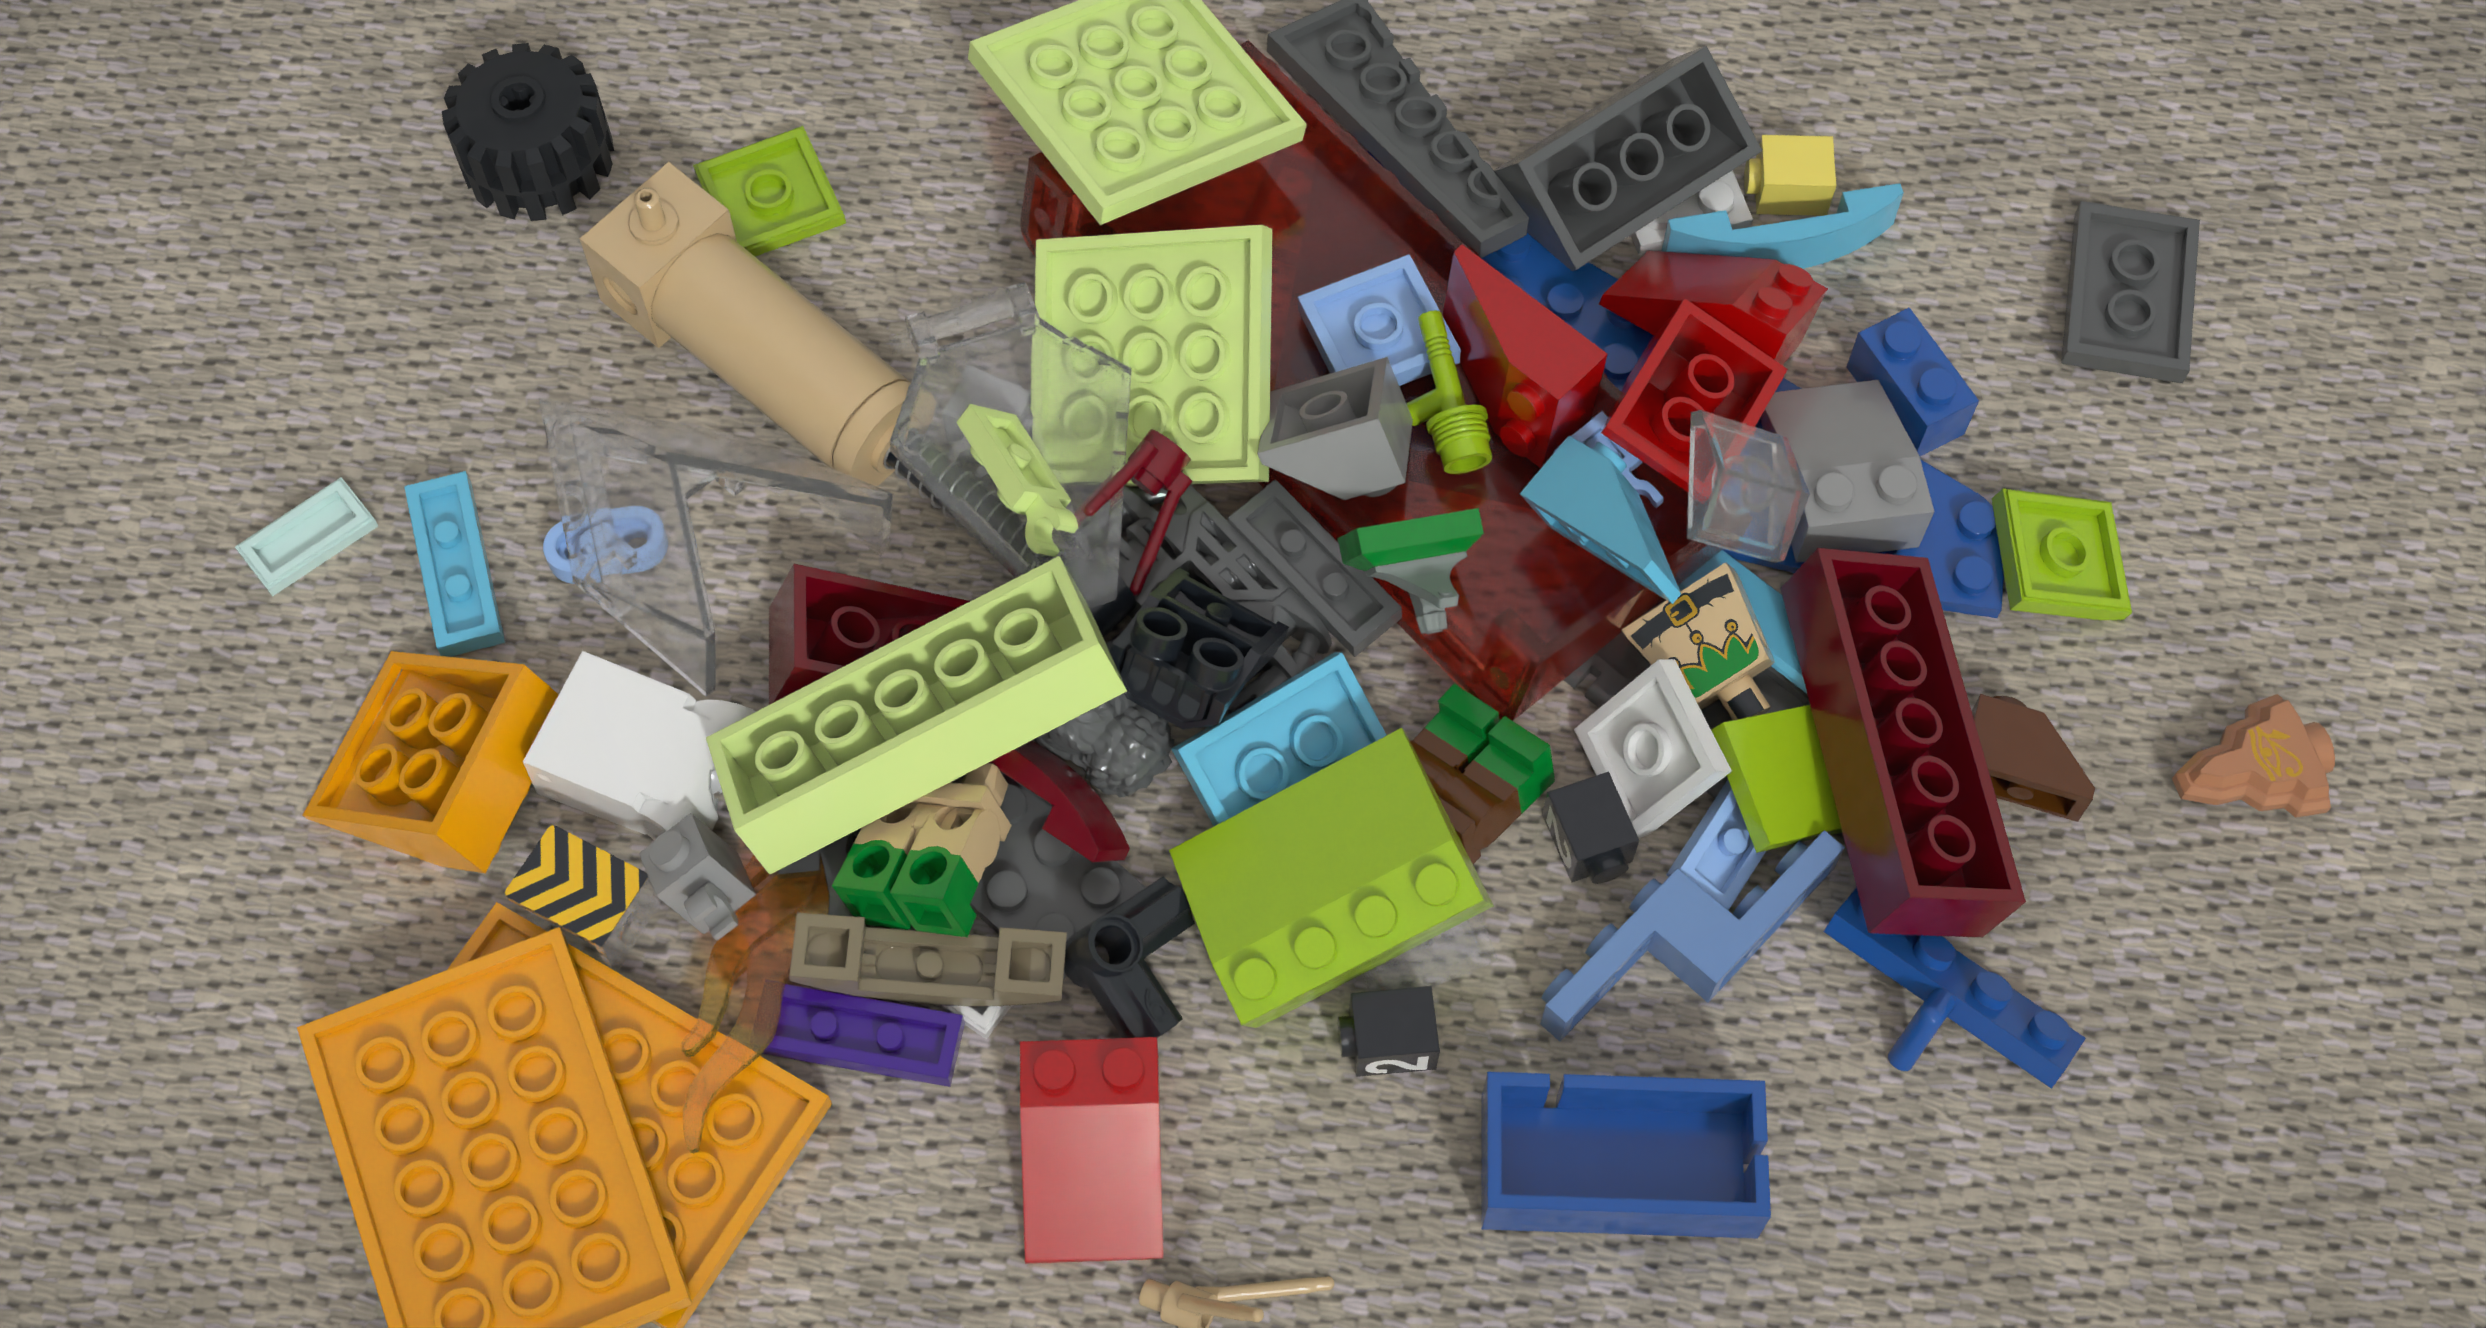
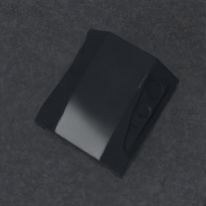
(1192, 651)

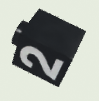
(1591, 829)
(1390, 1031)

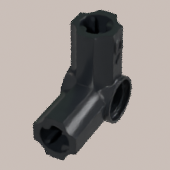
(1129, 935)

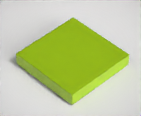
(773, 191)
(2061, 555)
(1779, 777)

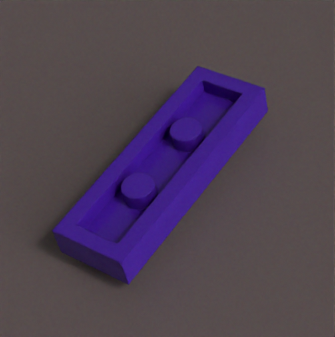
(867, 1035)

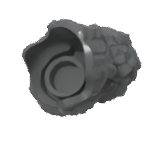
(1115, 745)

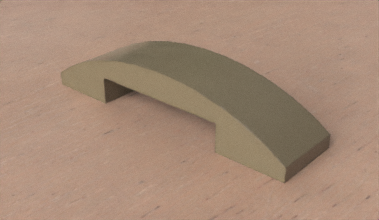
(927, 967)

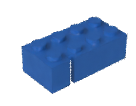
(1624, 1155)

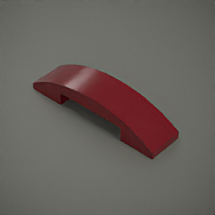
(1077, 812)

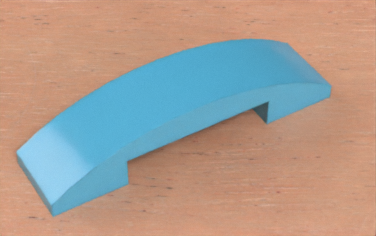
(1799, 242)

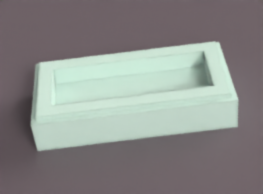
(306, 536)

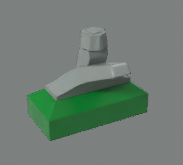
(1416, 558)

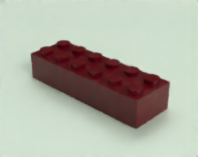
(1900, 746)

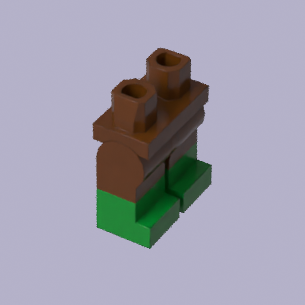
(1481, 767)

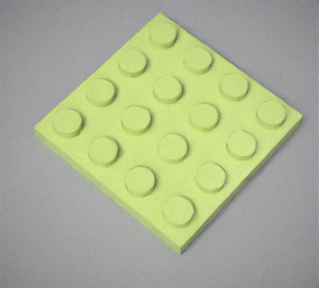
(1135, 98)
(1188, 322)

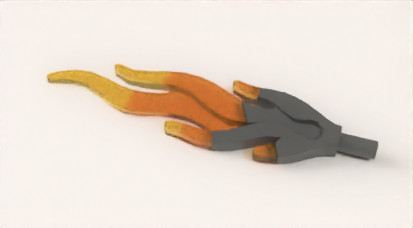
(764, 949)

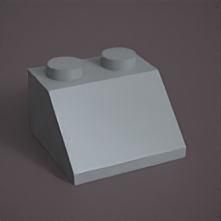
(1341, 431)

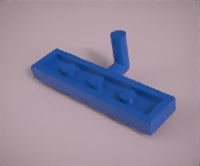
(1962, 992)

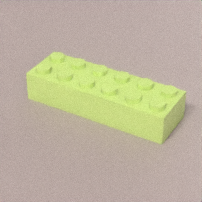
(913, 716)

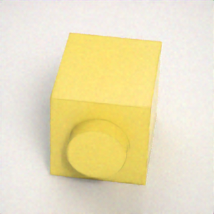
(1792, 175)

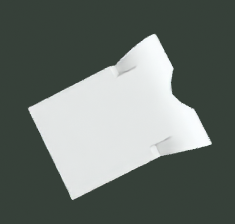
(629, 748)

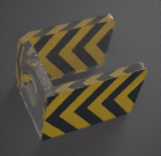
(586, 893)

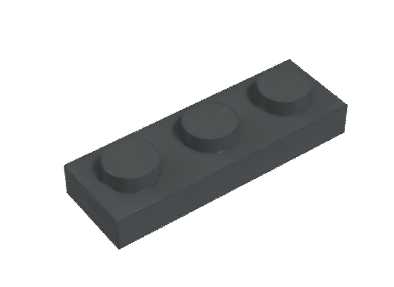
(1311, 562)

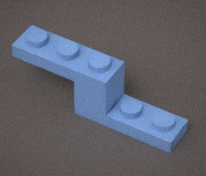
(1688, 933)

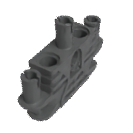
(1225, 562)

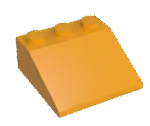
(440, 760)

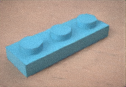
(454, 564)

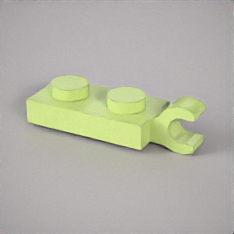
(1020, 474)

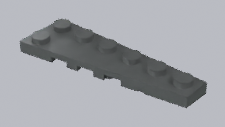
(1360, 78)

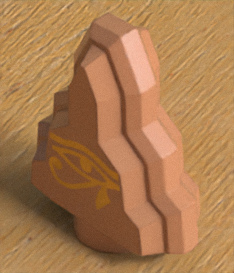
(2264, 762)

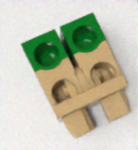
(927, 857)

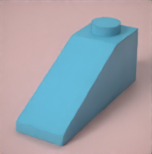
(1596, 507)

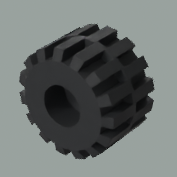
(528, 130)

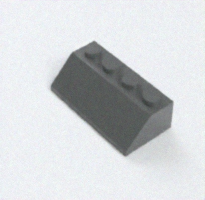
(1630, 159)

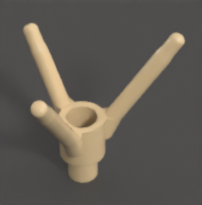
(1197, 1306)

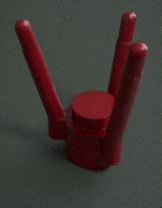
(1152, 466)

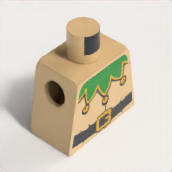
(1712, 640)

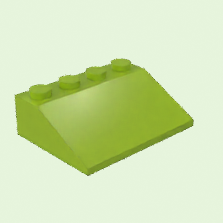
(1327, 880)

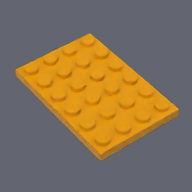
(747, 1134)
(493, 1151)

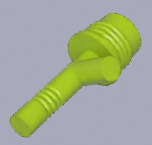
(1456, 428)

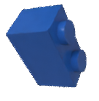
(1917, 379)

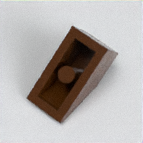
(2030, 759)

